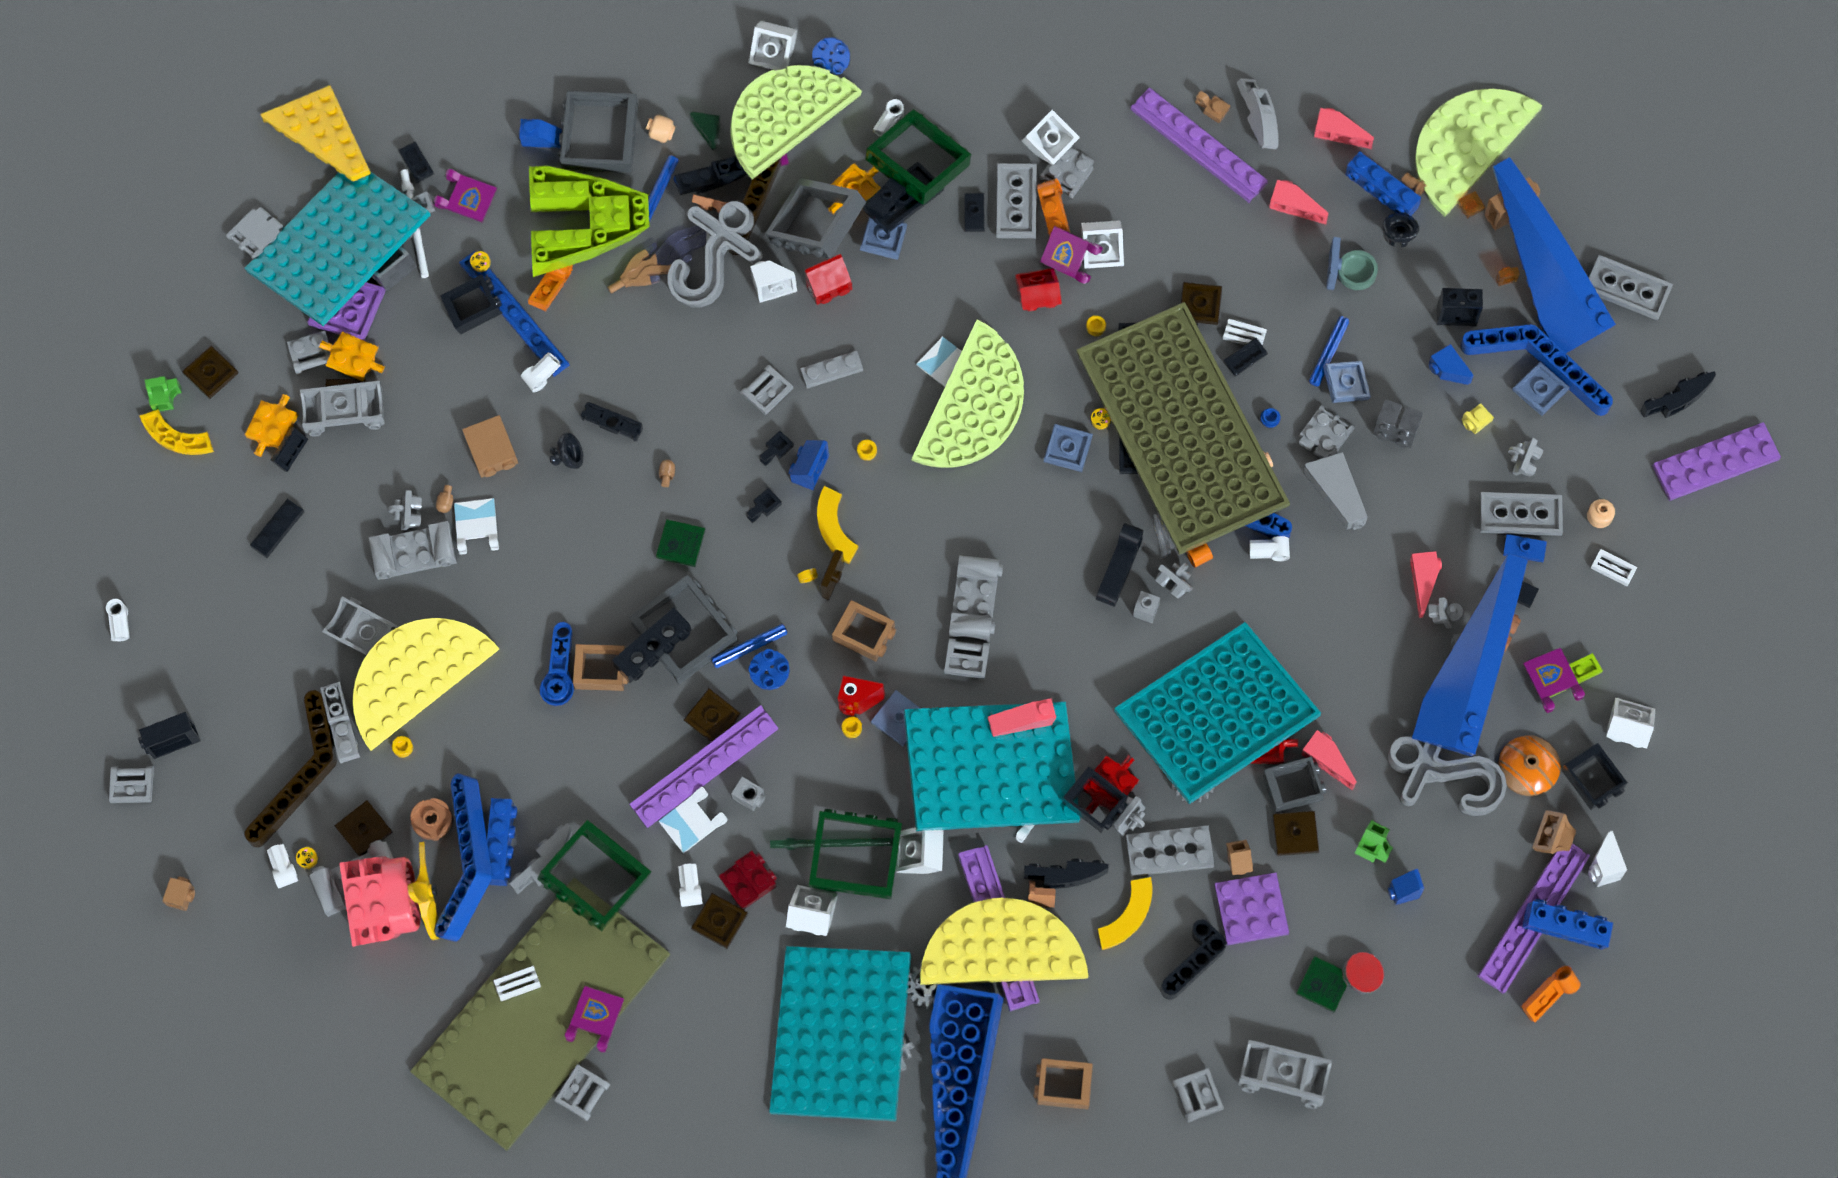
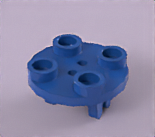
(840, 56)
(776, 676)

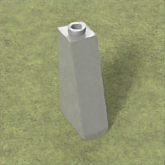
(1337, 488)

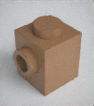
(1239, 857)
(179, 893)

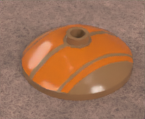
(1528, 778)

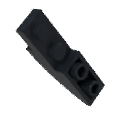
(711, 177)
(1685, 394)
(1075, 874)

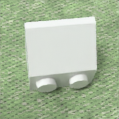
(772, 45)
(1050, 138)
(1110, 237)
(772, 280)
(1631, 723)
(920, 851)
(1608, 863)
(811, 910)

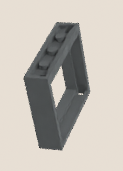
(598, 99)
(852, 205)
(703, 659)

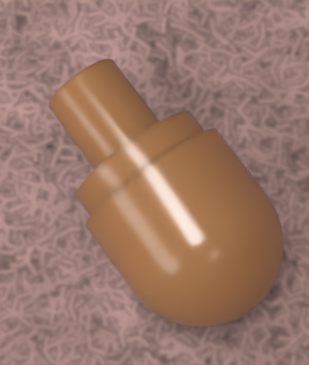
(666, 472)
(445, 500)

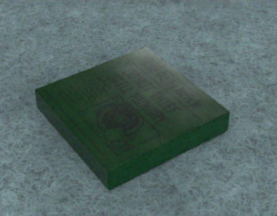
(680, 543)
(1323, 984)

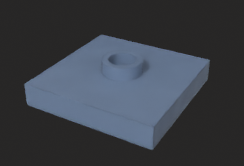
(883, 244)
(1334, 263)
(1346, 381)
(1540, 388)
(1068, 447)
(891, 717)

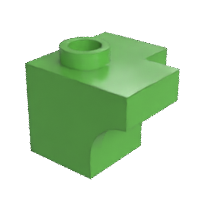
(162, 392)
(1374, 843)

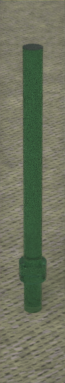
(791, 843)

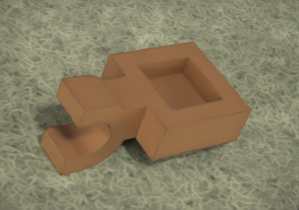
(1214, 108)

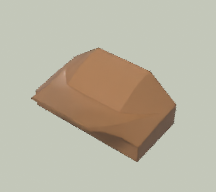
(1554, 833)

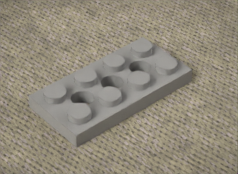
(1026, 192)
(1639, 280)
(1517, 501)
(1163, 863)

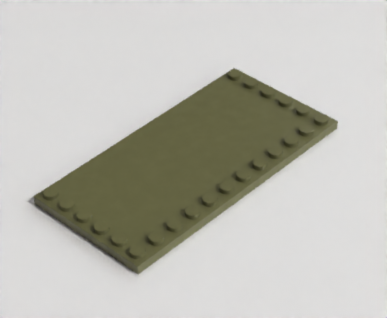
(1182, 428)
(512, 1055)

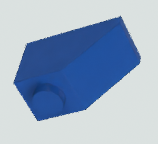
(539, 134)
(1450, 366)
(1406, 887)

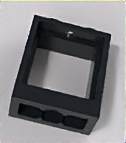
(1450, 306)
(479, 318)
(168, 735)
(1595, 752)
(1091, 775)

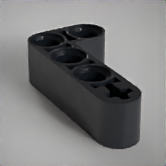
(1120, 564)
(1190, 963)

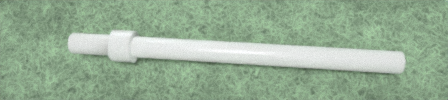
(408, 190)

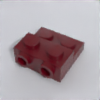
(748, 879)

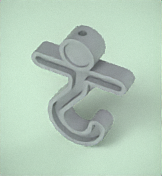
(721, 236)
(1426, 767)

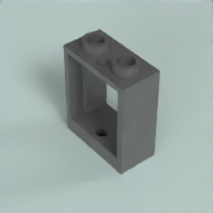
(1273, 790)

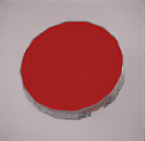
(1363, 973)

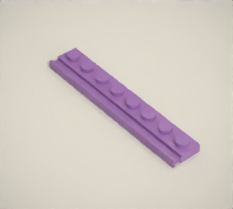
(1199, 145)
(703, 766)
(984, 885)
(1519, 942)

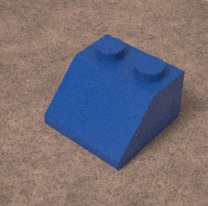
(810, 463)

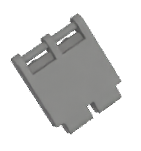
(1069, 171)
(255, 231)
(1325, 433)

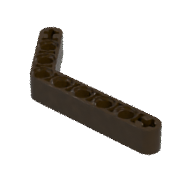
(758, 201)
(300, 778)

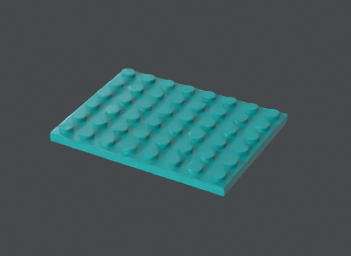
(337, 244)
(1217, 712)
(981, 780)
(840, 1033)

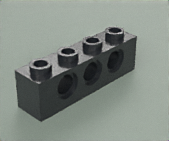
(655, 634)

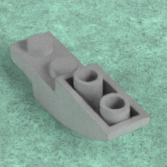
(1262, 115)
(340, 722)
(546, 851)

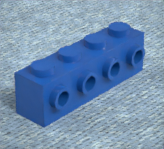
(1382, 185)
(500, 838)
(1567, 925)

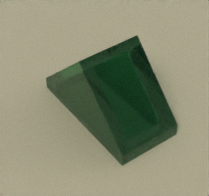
(708, 127)

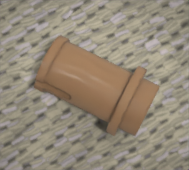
(1413, 183)

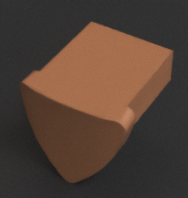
(1041, 896)

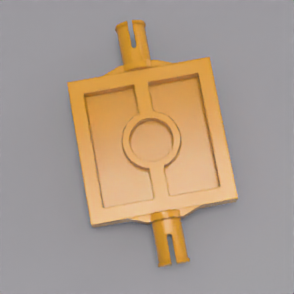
(858, 180)
(352, 356)
(271, 424)

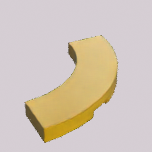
(173, 440)
(829, 525)
(1131, 918)

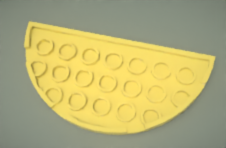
(411, 671)
(1002, 944)

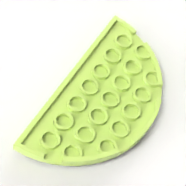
(784, 110)
(1467, 139)
(976, 404)

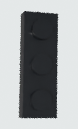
(277, 528)

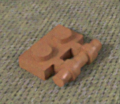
(707, 203)

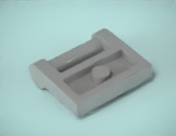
(306, 348)
(770, 394)
(966, 664)
(131, 791)
(576, 1088)
(1205, 1094)

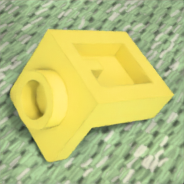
(1476, 419)

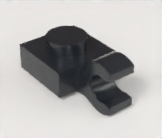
(777, 446)
(765, 503)

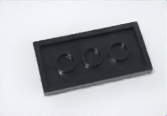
(905, 206)

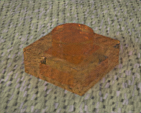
(1471, 204)
(1507, 275)

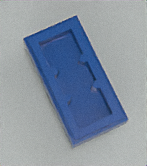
(1525, 548)

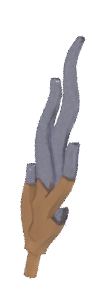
(641, 272)

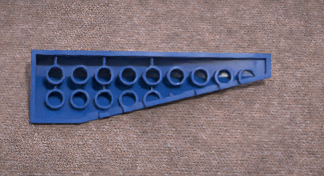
(1560, 288)
(1461, 692)
(962, 1051)

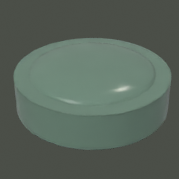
(1358, 270)

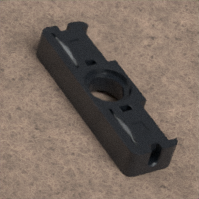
(624, 425)

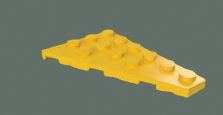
(321, 129)

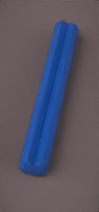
(661, 184)
(1329, 350)
(749, 646)

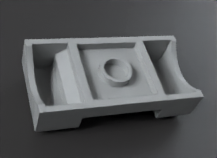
(342, 406)
(412, 551)
(975, 597)
(357, 626)
(329, 882)
(1285, 1072)

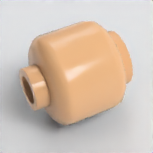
(660, 128)
(1601, 513)

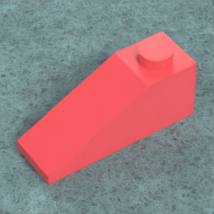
(1338, 128)
(1294, 201)
(1424, 573)
(1023, 718)
(1329, 758)

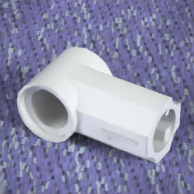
(888, 118)
(537, 375)
(1276, 548)
(118, 622)
(284, 871)
(690, 890)

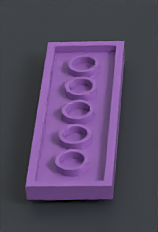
(1716, 461)

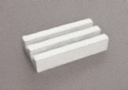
(1232, 323)
(1610, 574)
(497, 982)

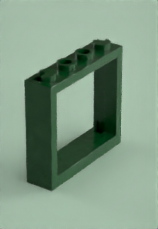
(896, 172)
(612, 850)
(848, 887)

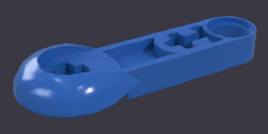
(558, 670)

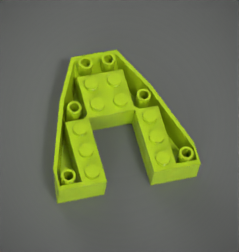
(615, 216)

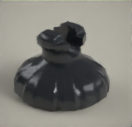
(1400, 228)
(567, 451)

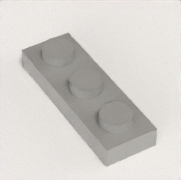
(831, 369)

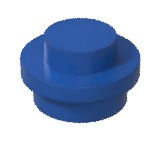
(1270, 417)

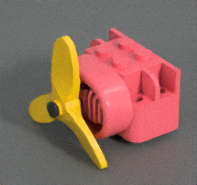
(387, 899)

